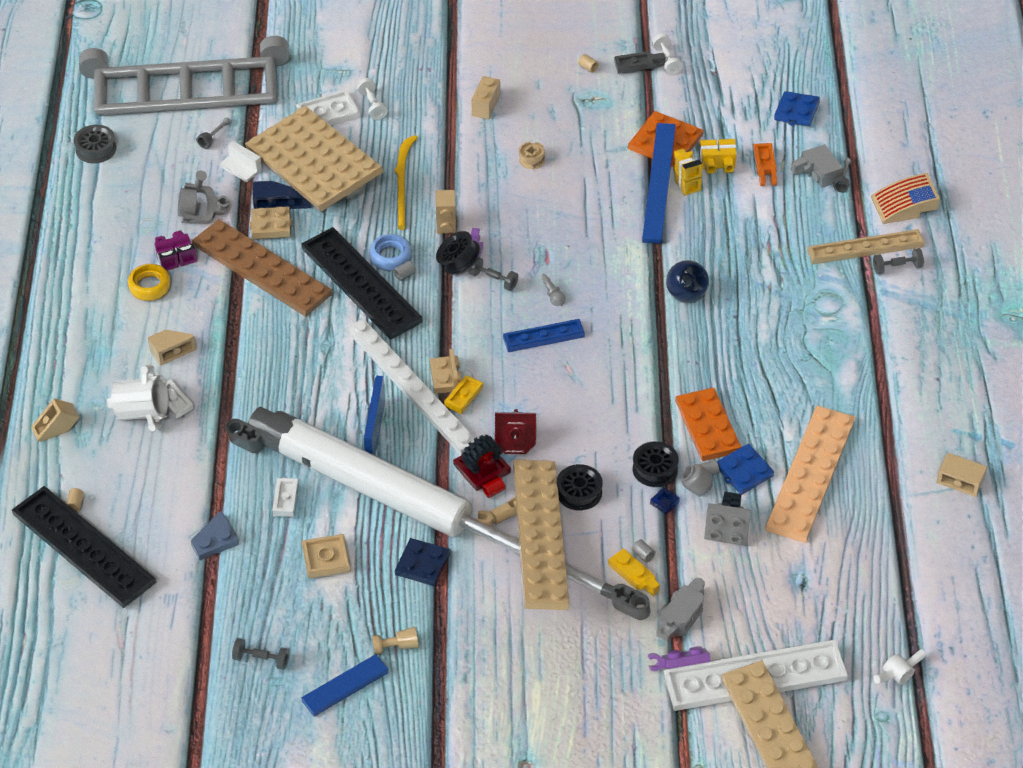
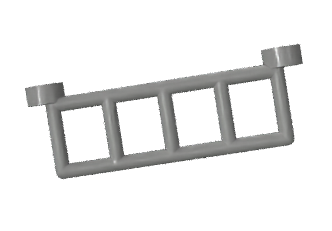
(94, 65)

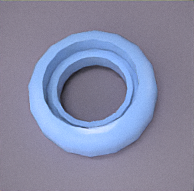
(386, 241)

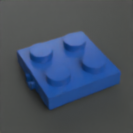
(797, 107)
(745, 469)

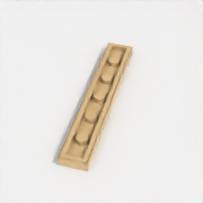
(865, 246)

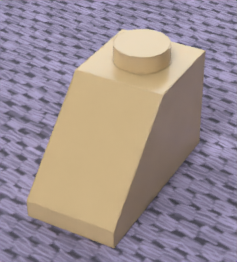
(170, 345)
(55, 420)

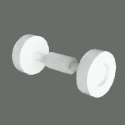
(661, 43)
(377, 110)

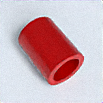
(493, 487)

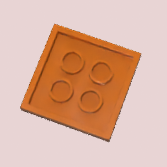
(685, 136)

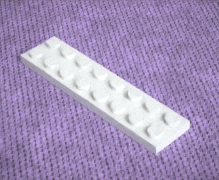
(788, 667)

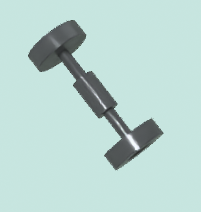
(917, 258)
(509, 281)
(239, 650)

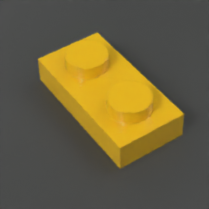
(463, 394)

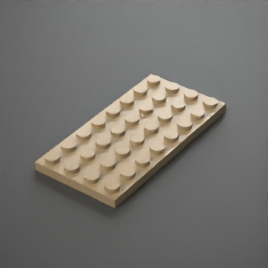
(314, 158)

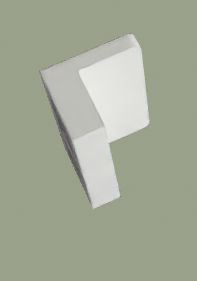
(241, 162)

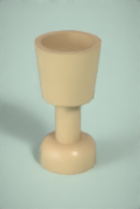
(404, 639)

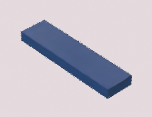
(543, 335)
(344, 685)

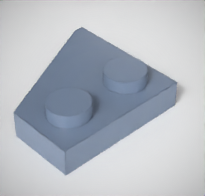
(214, 538)

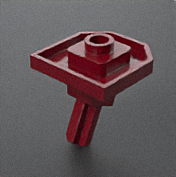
(515, 431)

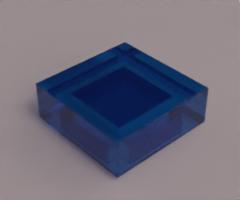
(664, 500)

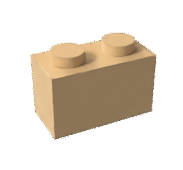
(485, 97)
(445, 211)
(961, 474)

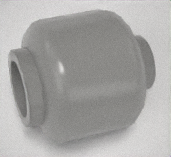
(697, 479)

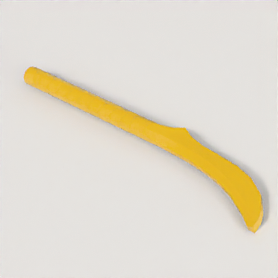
(400, 172)

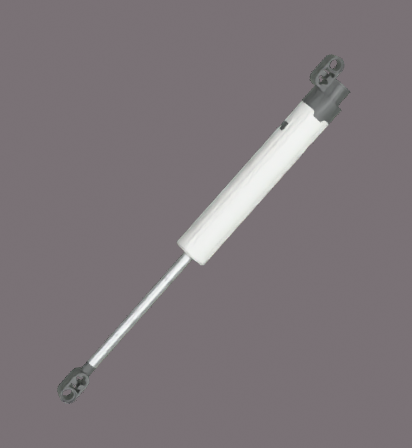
(395, 489)

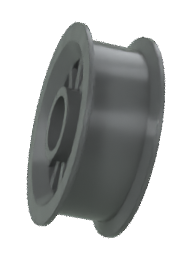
(95, 143)

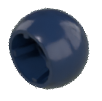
(695, 281)

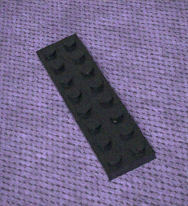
(361, 283)
(84, 546)

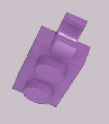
(679, 659)

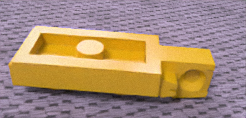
(634, 572)

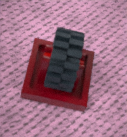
(481, 462)

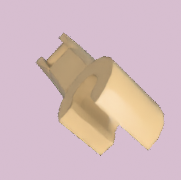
(498, 514)

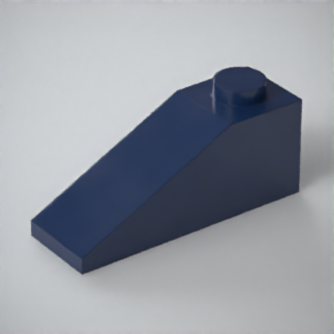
(274, 194)

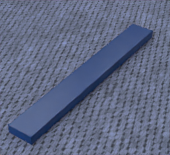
(659, 183)

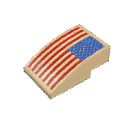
(906, 199)

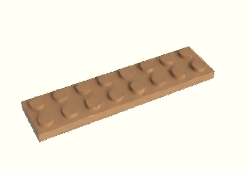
(262, 267)

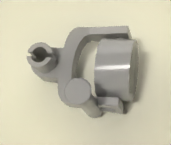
(188, 199)

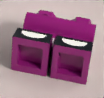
(175, 250)

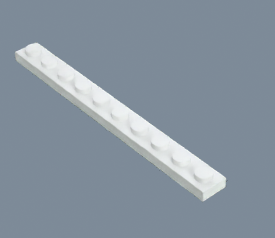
(411, 385)

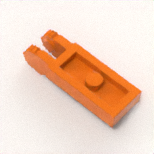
(765, 162)

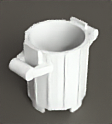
(141, 398)

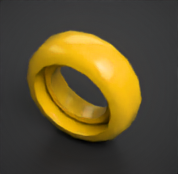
(152, 293)

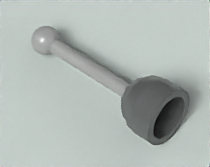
(205, 139)
(844, 182)

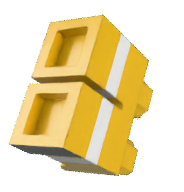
(718, 156)
(687, 172)

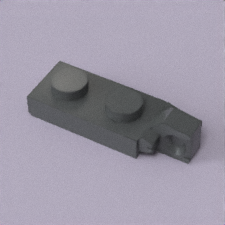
(638, 61)

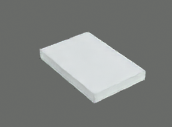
(333, 107)

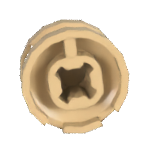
(531, 154)

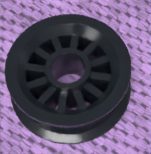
(458, 252)
(655, 464)
(579, 487)

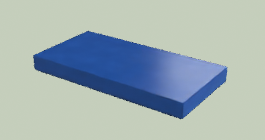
(375, 416)

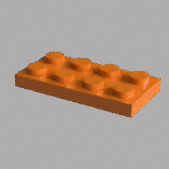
(707, 424)

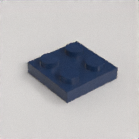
(422, 562)

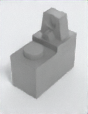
(819, 164)

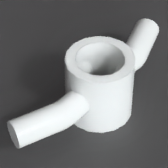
(899, 668)

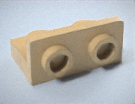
(444, 373)

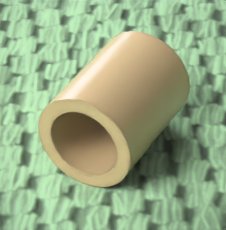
(588, 63)
(75, 499)

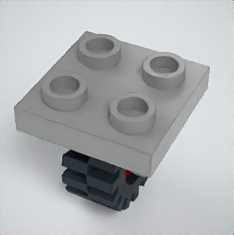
(728, 520)

